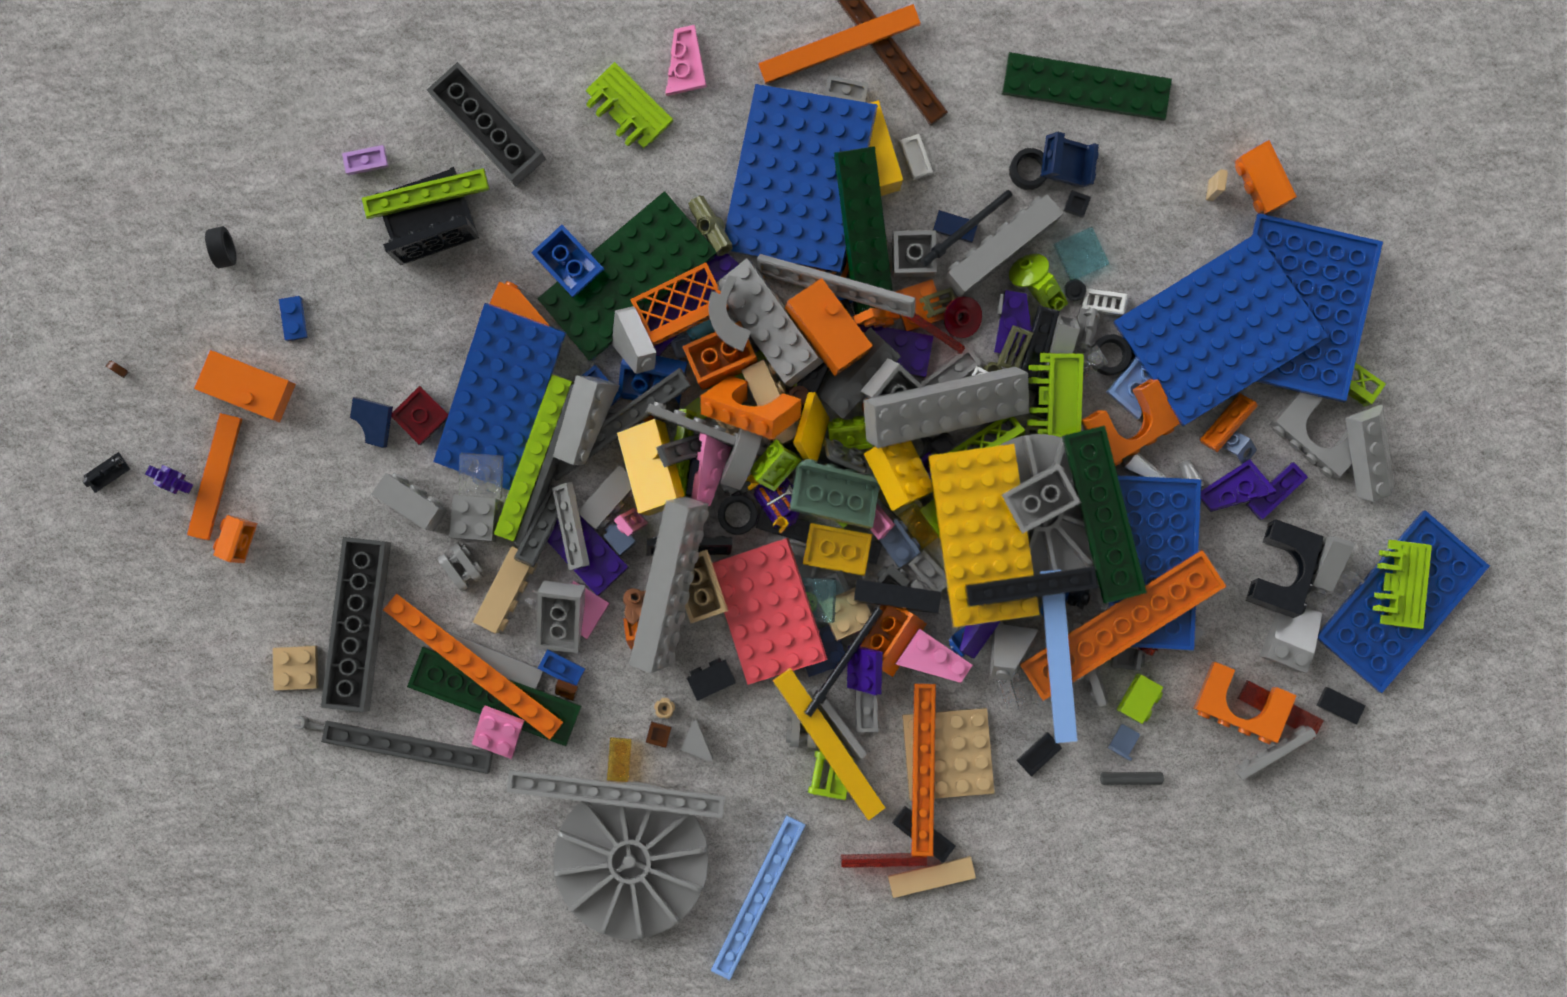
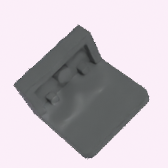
(844, 458)

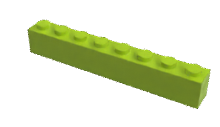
(532, 458)

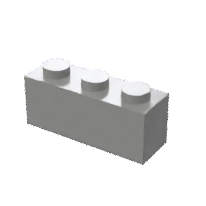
(607, 499)

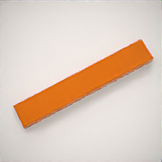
(214, 476)

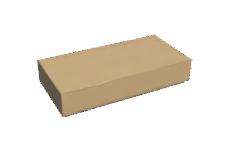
(1217, 185)

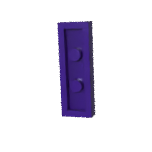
(1284, 485)

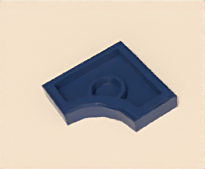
(374, 420)

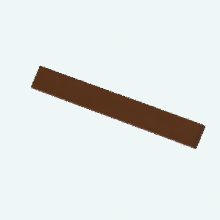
(898, 65)

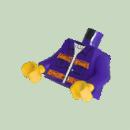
(775, 503)

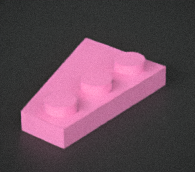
(686, 64)
(711, 466)
(934, 658)

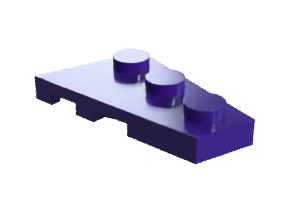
(1014, 312)
(1237, 487)

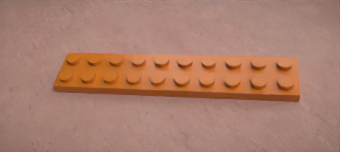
(1131, 620)

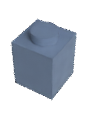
(618, 540)

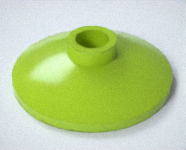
(1028, 270)

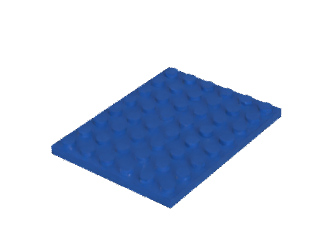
(787, 176)
(1335, 281)
(1220, 329)

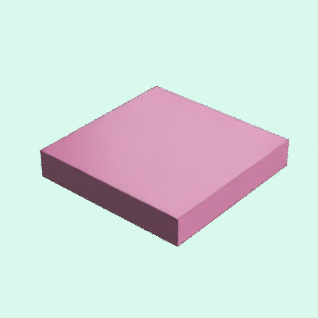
(593, 611)

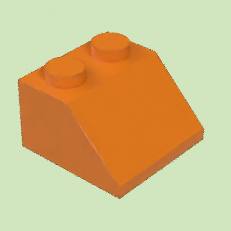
(234, 539)

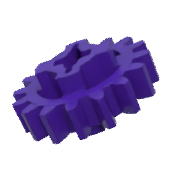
(169, 479)

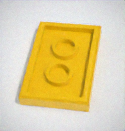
(811, 428)
(837, 549)

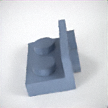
(900, 545)

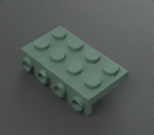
(835, 493)

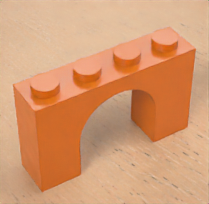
(725, 401)
(1157, 421)
(1266, 725)

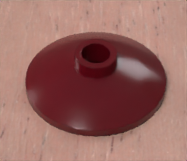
(970, 319)

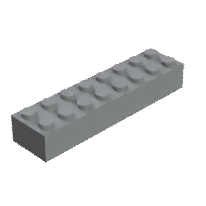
(946, 406)
(669, 584)

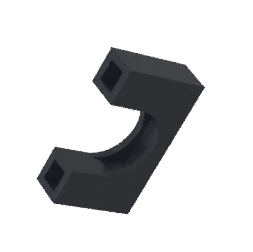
(1304, 548)

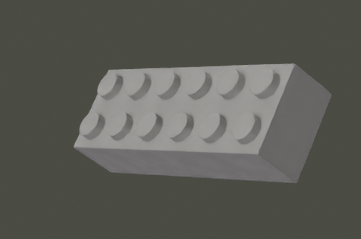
(1001, 248)
(770, 324)

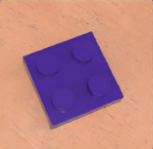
(865, 671)

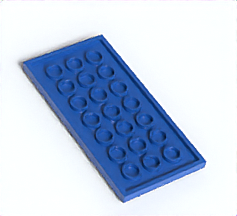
(500, 389)
(1165, 533)
(1382, 650)

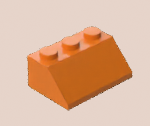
(1265, 179)
(892, 635)

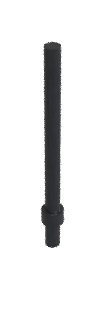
(940, 248)
(820, 696)

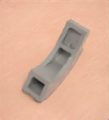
(722, 324)
(741, 459)

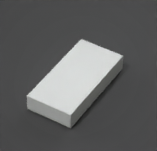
(916, 157)

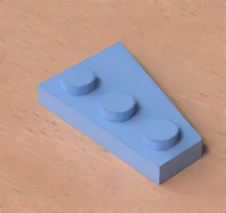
(1122, 387)

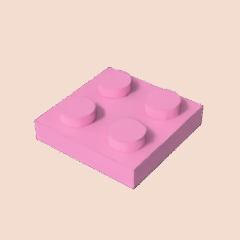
(498, 732)

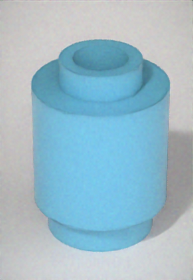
(700, 330)

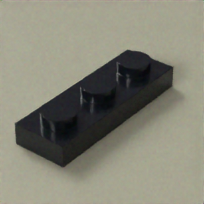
(941, 845)

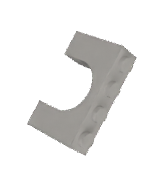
(1292, 425)

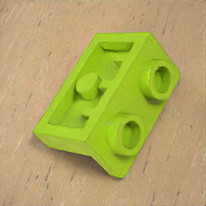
(849, 432)
(774, 465)

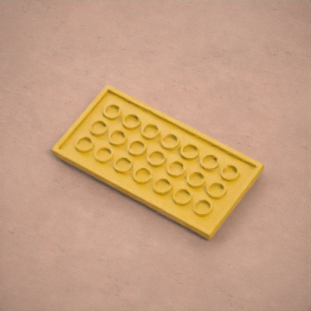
(979, 531)

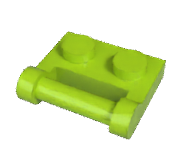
(834, 786)

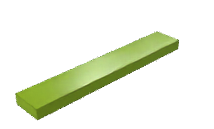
(425, 193)

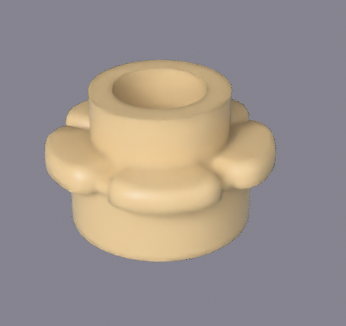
(659, 708)

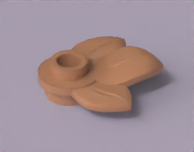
(633, 608)

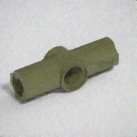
(710, 225)

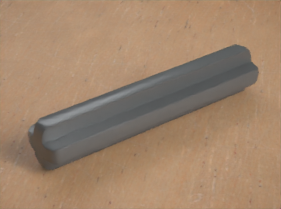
(1131, 778)

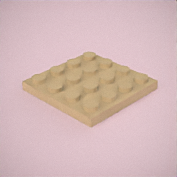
(961, 753)

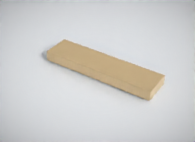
(931, 876)

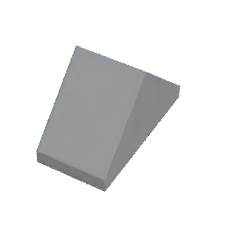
(696, 742)

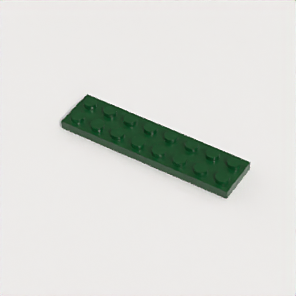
(1086, 86)
(863, 219)
(1104, 514)
(444, 681)

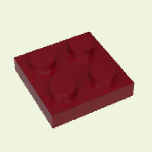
(419, 415)

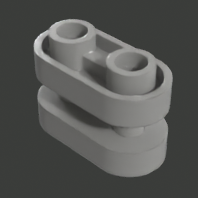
(462, 554)
(794, 736)

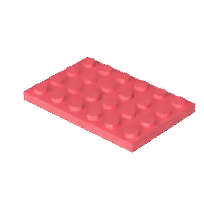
(769, 611)

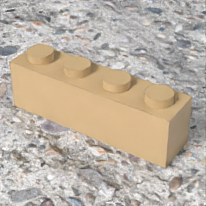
(765, 389)
(503, 593)

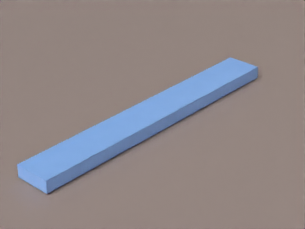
(1059, 667)
(758, 897)

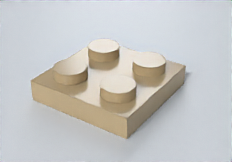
(849, 615)
(295, 668)

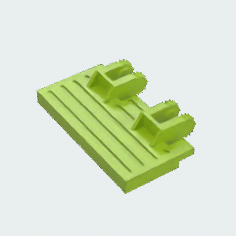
(630, 105)
(1062, 395)
(1406, 583)

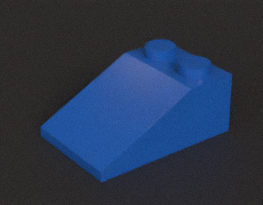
(567, 261)

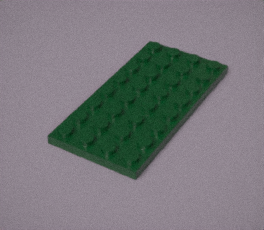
(636, 258)

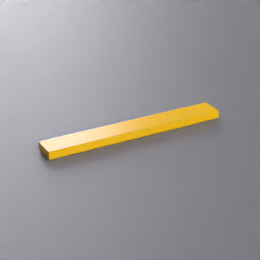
(829, 745)

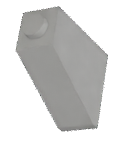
(1064, 336)
(633, 341)
(1331, 563)
(1009, 649)

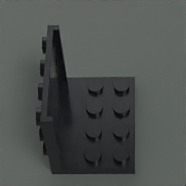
(430, 227)

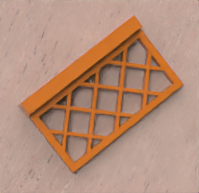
(683, 322)

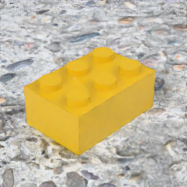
(899, 473)

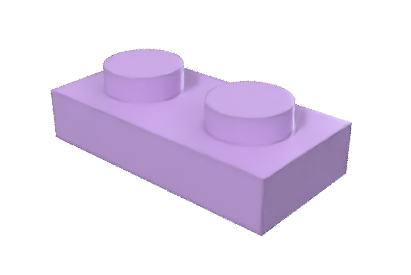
(365, 160)

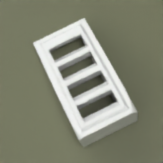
(1106, 294)
(1142, 466)

